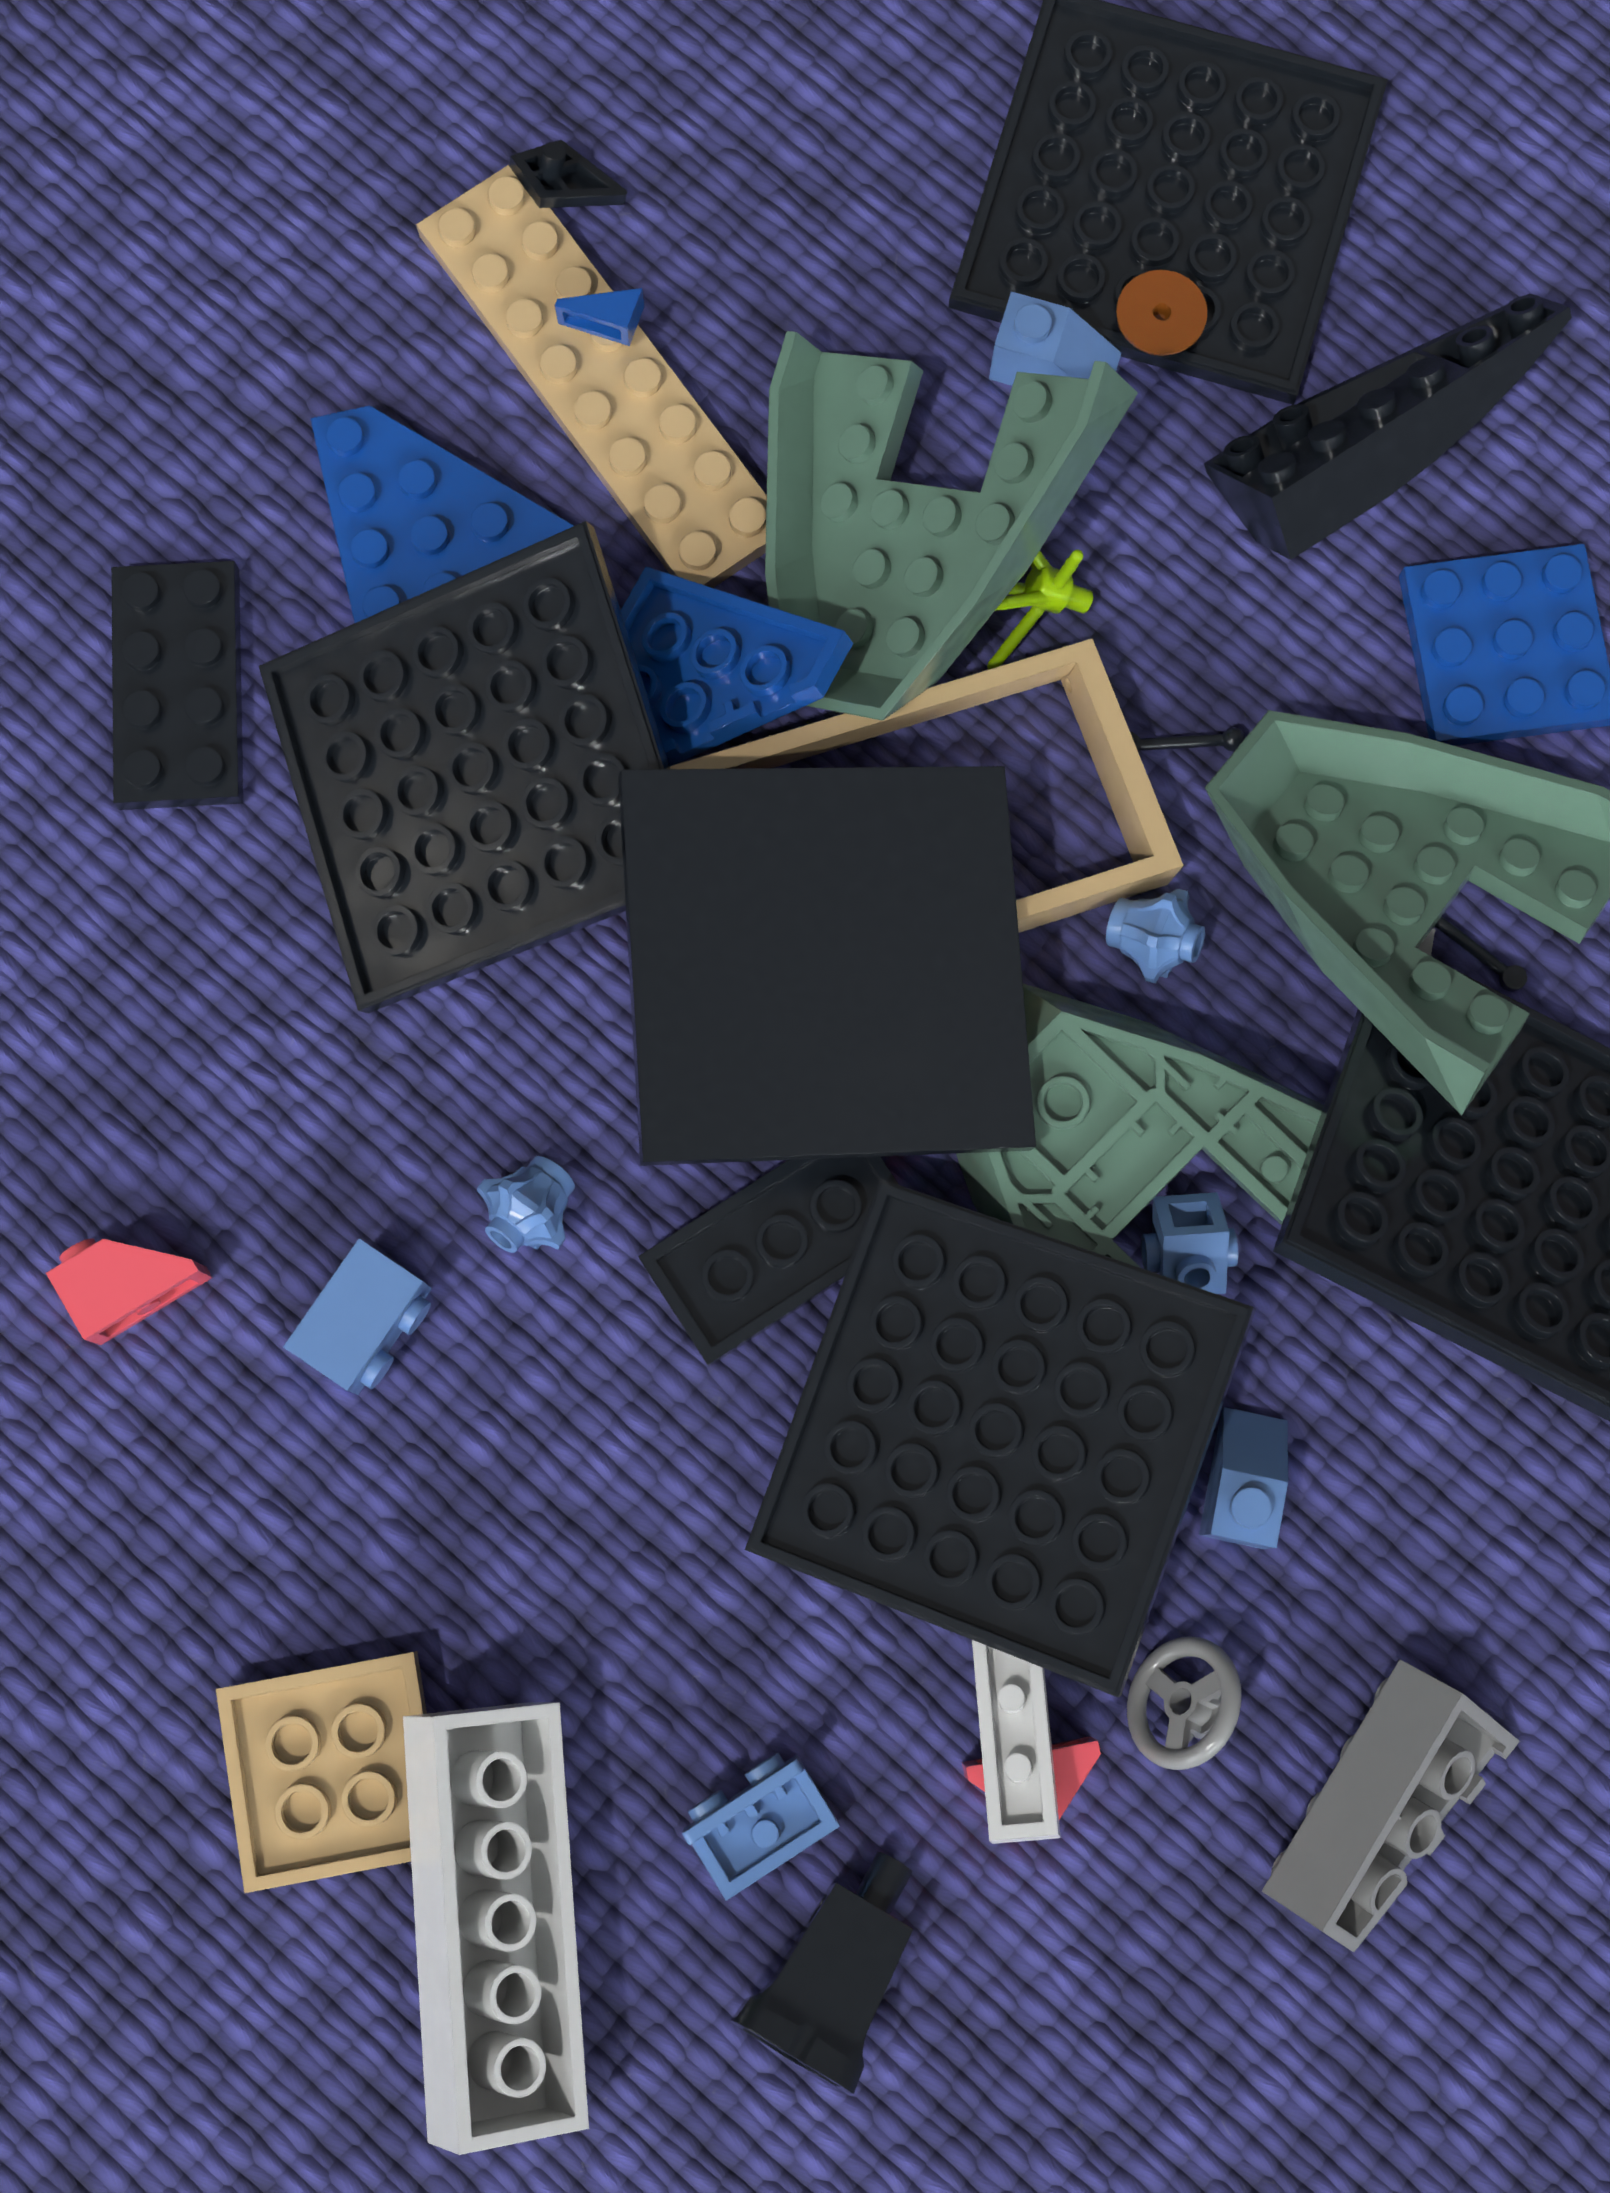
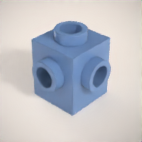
(1190, 1241)

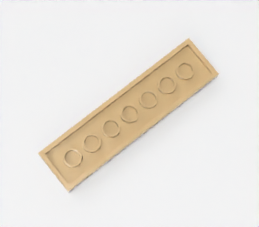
(609, 398)

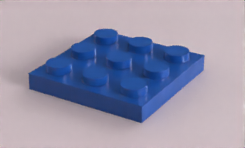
(1507, 645)

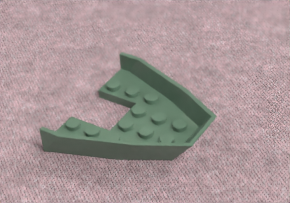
(906, 562)
(1373, 839)
(1123, 1116)

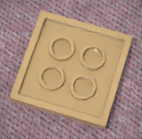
(320, 1769)

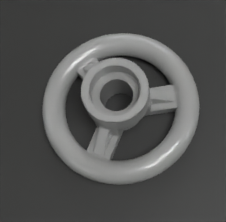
(1197, 1710)

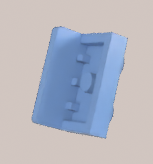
(759, 1825)

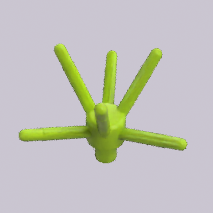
(1044, 590)

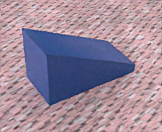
(603, 314)

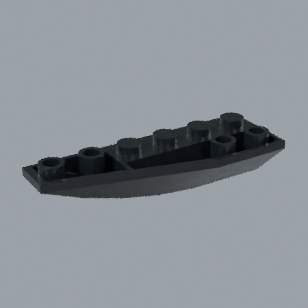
(1379, 429)

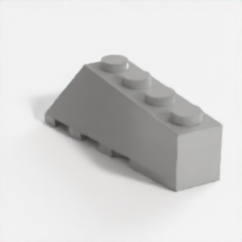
(1385, 1803)

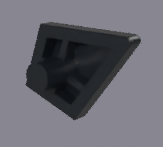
(564, 178)

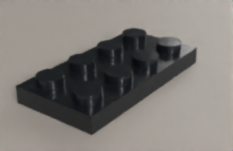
(176, 685)
(765, 1250)

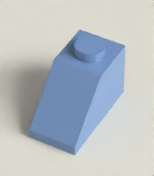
(1047, 341)
(1247, 1480)

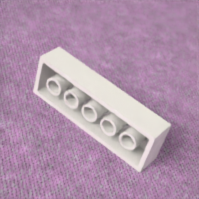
(494, 1926)

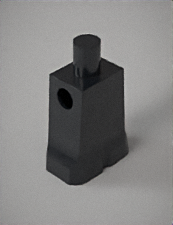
(834, 1978)

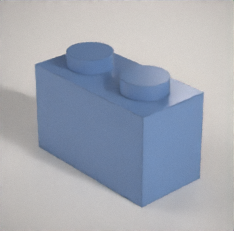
(360, 1319)

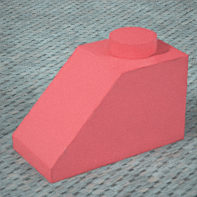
(119, 1284)

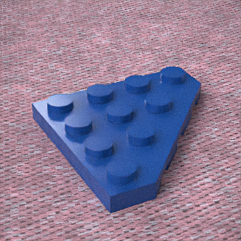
(413, 511)
(723, 661)

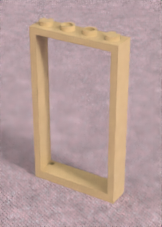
(1105, 734)

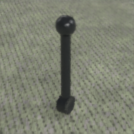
(1229, 740)
(1510, 977)

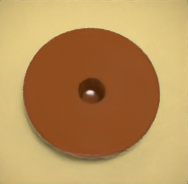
(1161, 312)

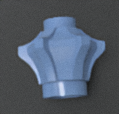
(1156, 933)
(528, 1205)

